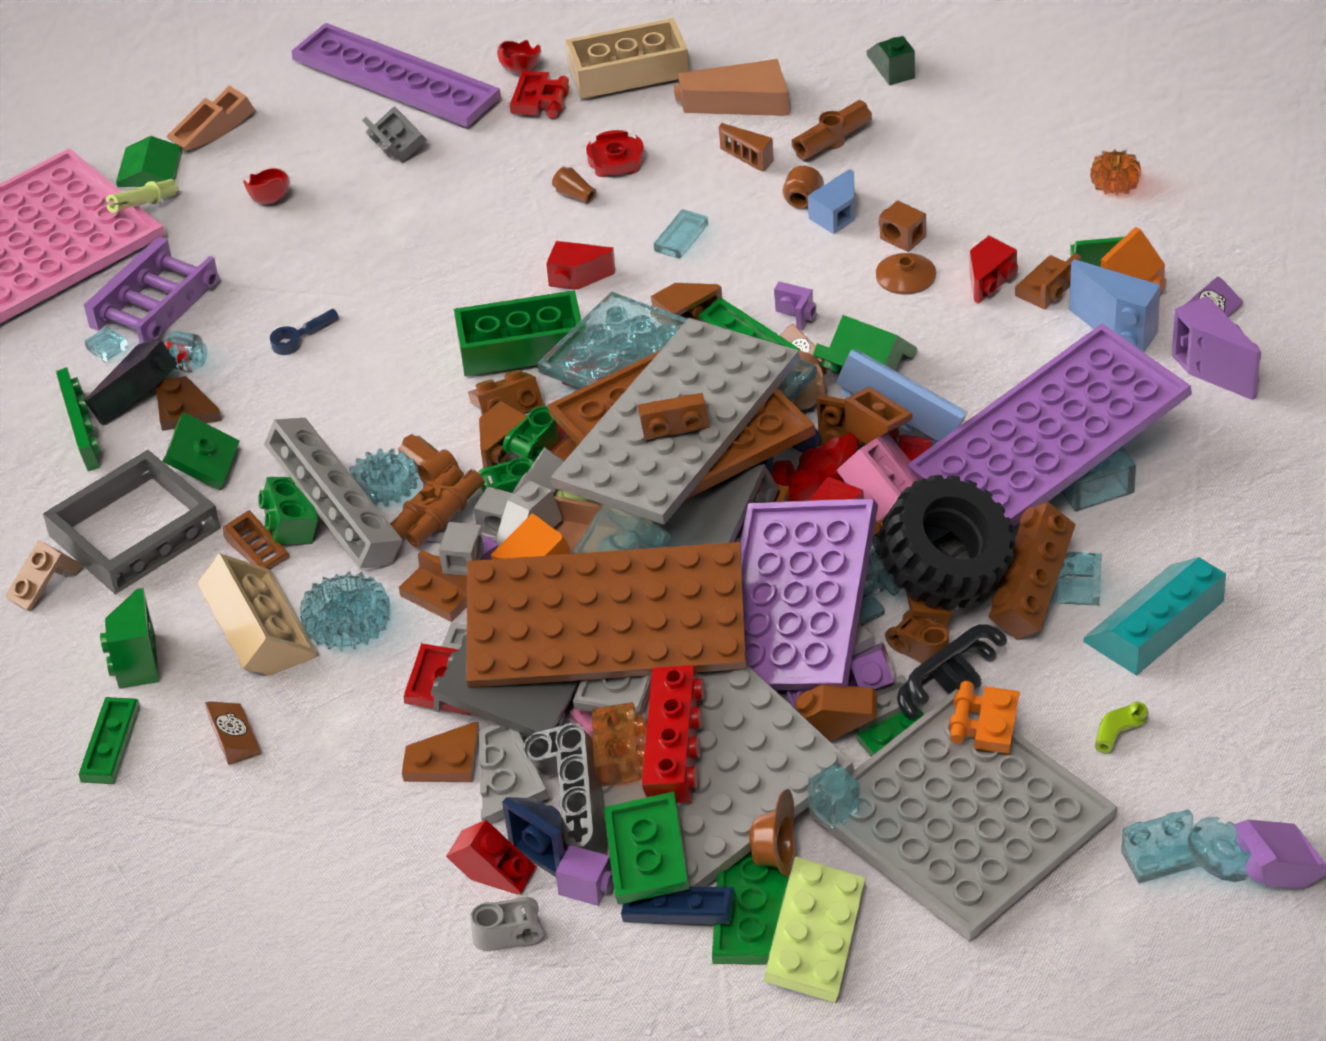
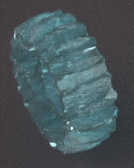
(345, 610)

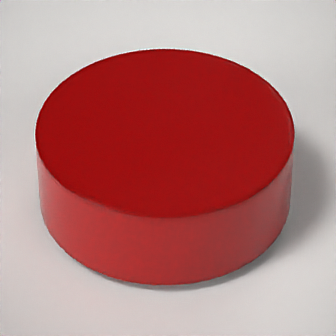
(783, 472)

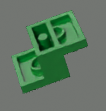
(872, 341)

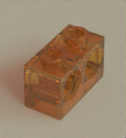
(618, 743)

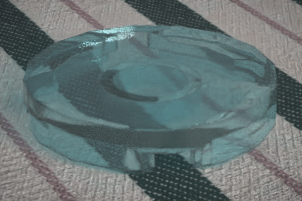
(1217, 850)

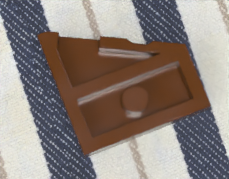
(181, 396)

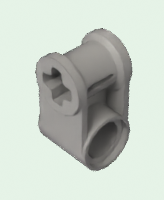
(503, 924)

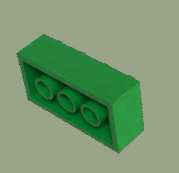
(513, 331)

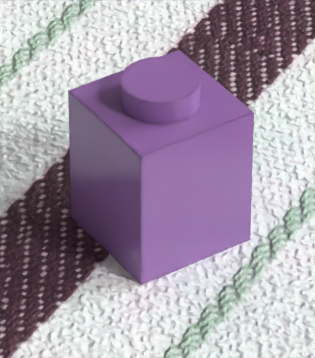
(584, 875)

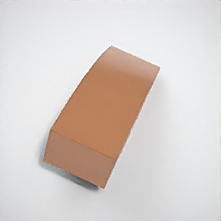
(211, 119)

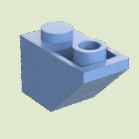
(834, 203)

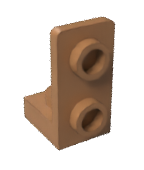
(37, 572)

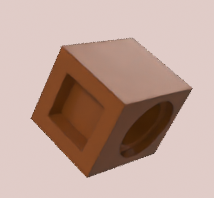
(902, 226)

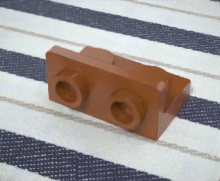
(1046, 281)
(673, 416)
(434, 590)

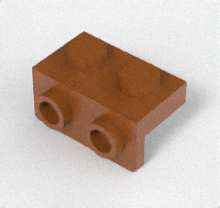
(516, 390)

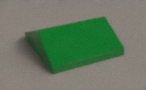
(148, 161)

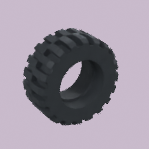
(967, 514)

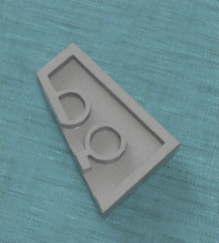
(505, 771)

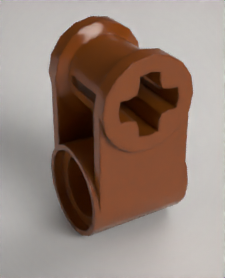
(920, 637)

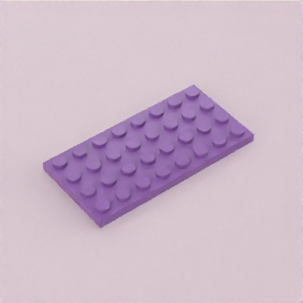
(1057, 422)

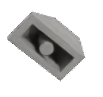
(528, 500)

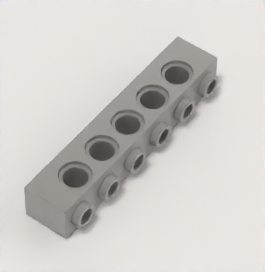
(333, 492)

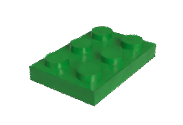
(646, 848)

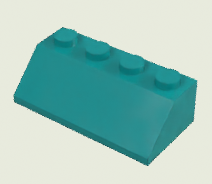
(1159, 614)

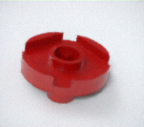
(606, 163)

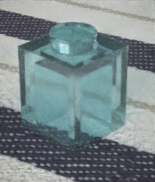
(833, 795)

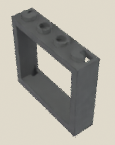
(147, 553)

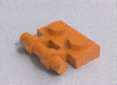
(996, 717)

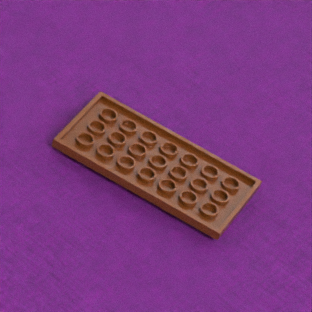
(604, 614)

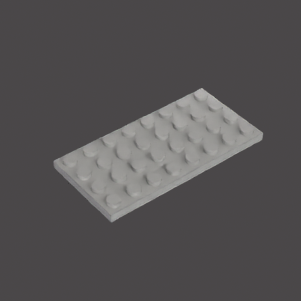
(659, 473)

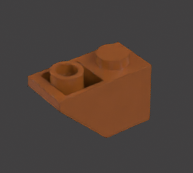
(830, 417)
(493, 429)

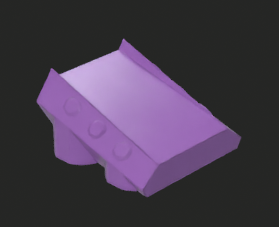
(1279, 854)

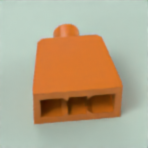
(532, 539)

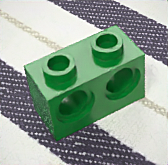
(287, 511)

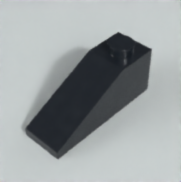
(131, 379)

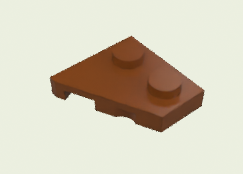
(443, 756)

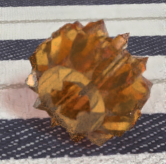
(1115, 172)

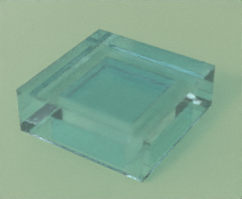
(106, 344)

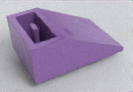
(1215, 348)

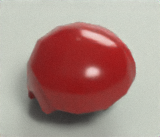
(518, 56)
(267, 185)

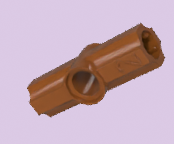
(831, 129)

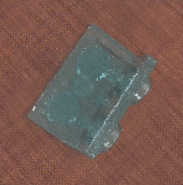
(1159, 846)

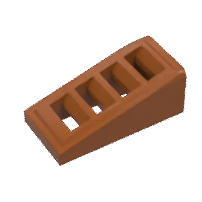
(753, 148)
(248, 522)

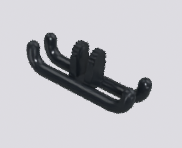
(949, 667)

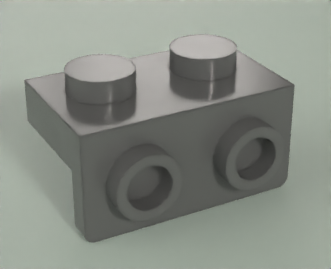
(396, 133)

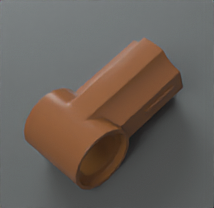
(428, 460)

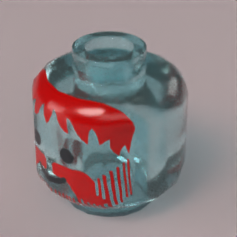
(186, 349)

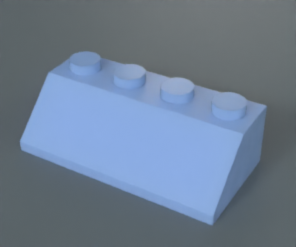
(930, 411)

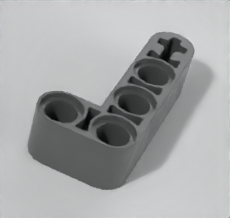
(580, 827)

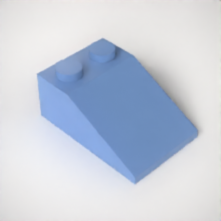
(1117, 301)

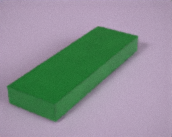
(109, 740)

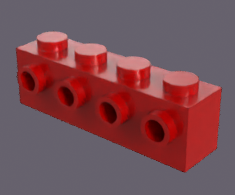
(672, 732)

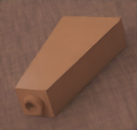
(734, 89)

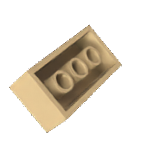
(627, 58)

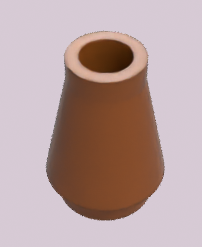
(571, 184)

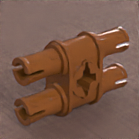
(436, 504)

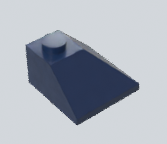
(535, 831)

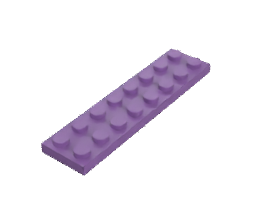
(396, 74)

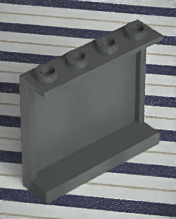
(720, 511)
(518, 707)

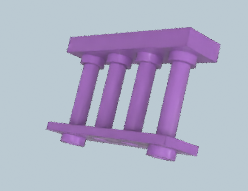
(145, 271)

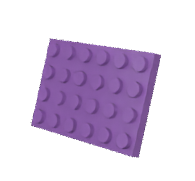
(804, 588)

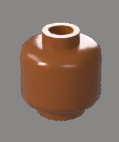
(801, 183)

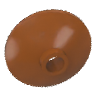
(905, 273)

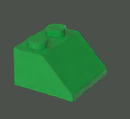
(131, 642)

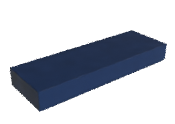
(689, 906)

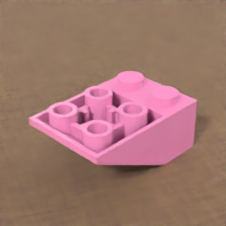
(880, 471)

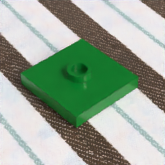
(201, 451)

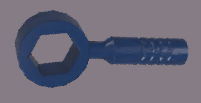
(292, 333)

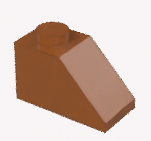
(686, 298)
(873, 415)
(837, 709)

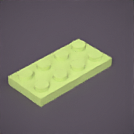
(814, 929)

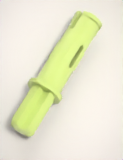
(150, 193)

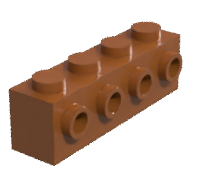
(1032, 576)

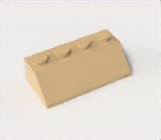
(255, 616)

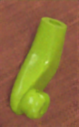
(1118, 722)

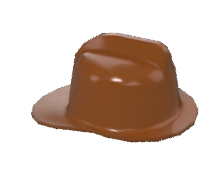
(773, 836)

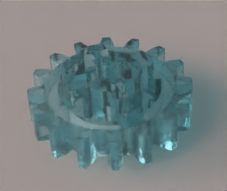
(385, 476)

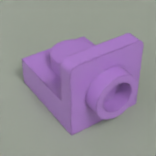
(795, 302)

